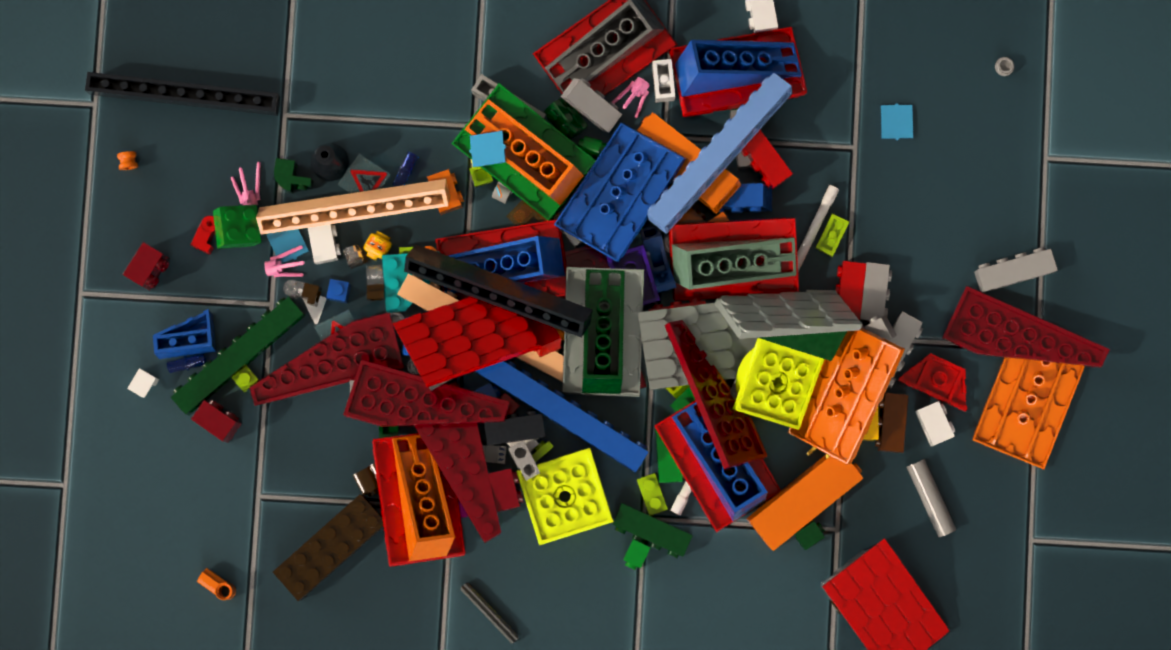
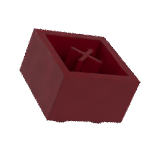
(146, 266)
(216, 421)
(504, 490)

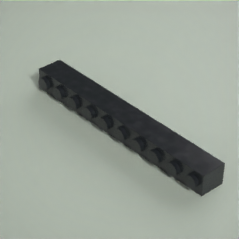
(182, 93)
(498, 290)

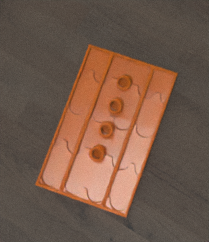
(849, 394)
(1027, 408)

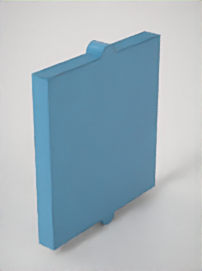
(896, 121)
(487, 149)
(285, 241)

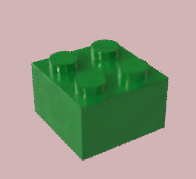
(236, 226)

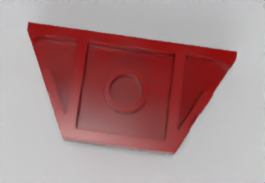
(939, 380)

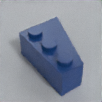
(751, 198)
(186, 338)

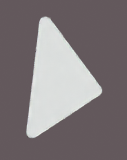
(315, 312)

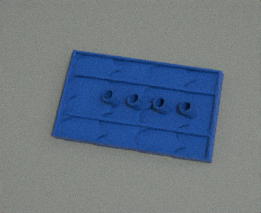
(618, 192)

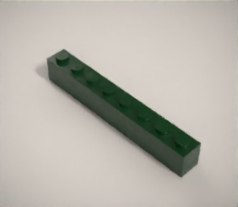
(238, 355)

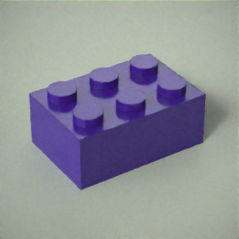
(637, 259)

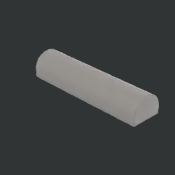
(931, 498)

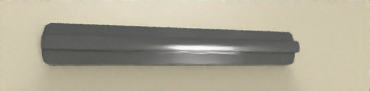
(489, 612)

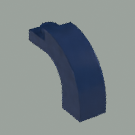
(656, 255)

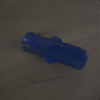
(405, 169)
(186, 363)

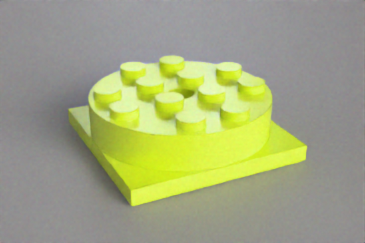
(788, 395)
(583, 511)

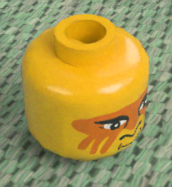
(377, 245)

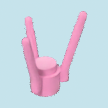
(637, 88)
(248, 197)
(275, 267)

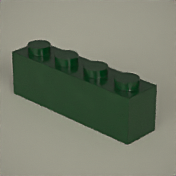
(652, 530)

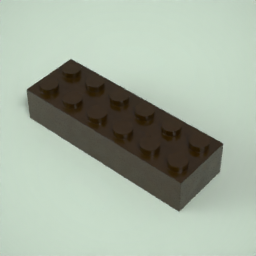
(329, 547)

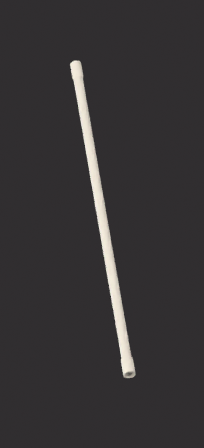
(827, 201)

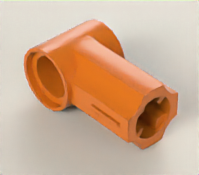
(215, 584)

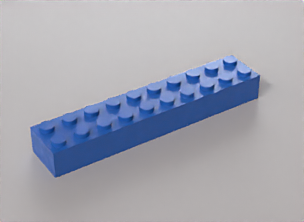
(566, 413)

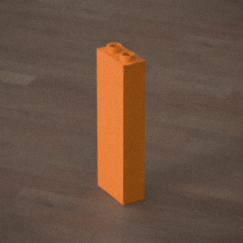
(720, 190)
(803, 500)

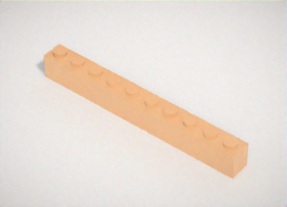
(353, 206)
(430, 297)

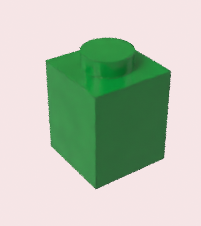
(636, 554)

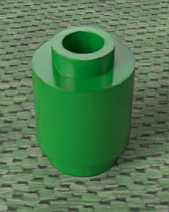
(591, 146)

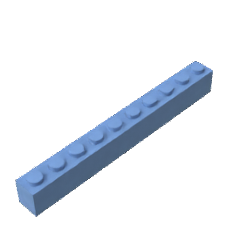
(719, 153)

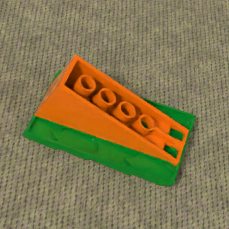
(540, 160)

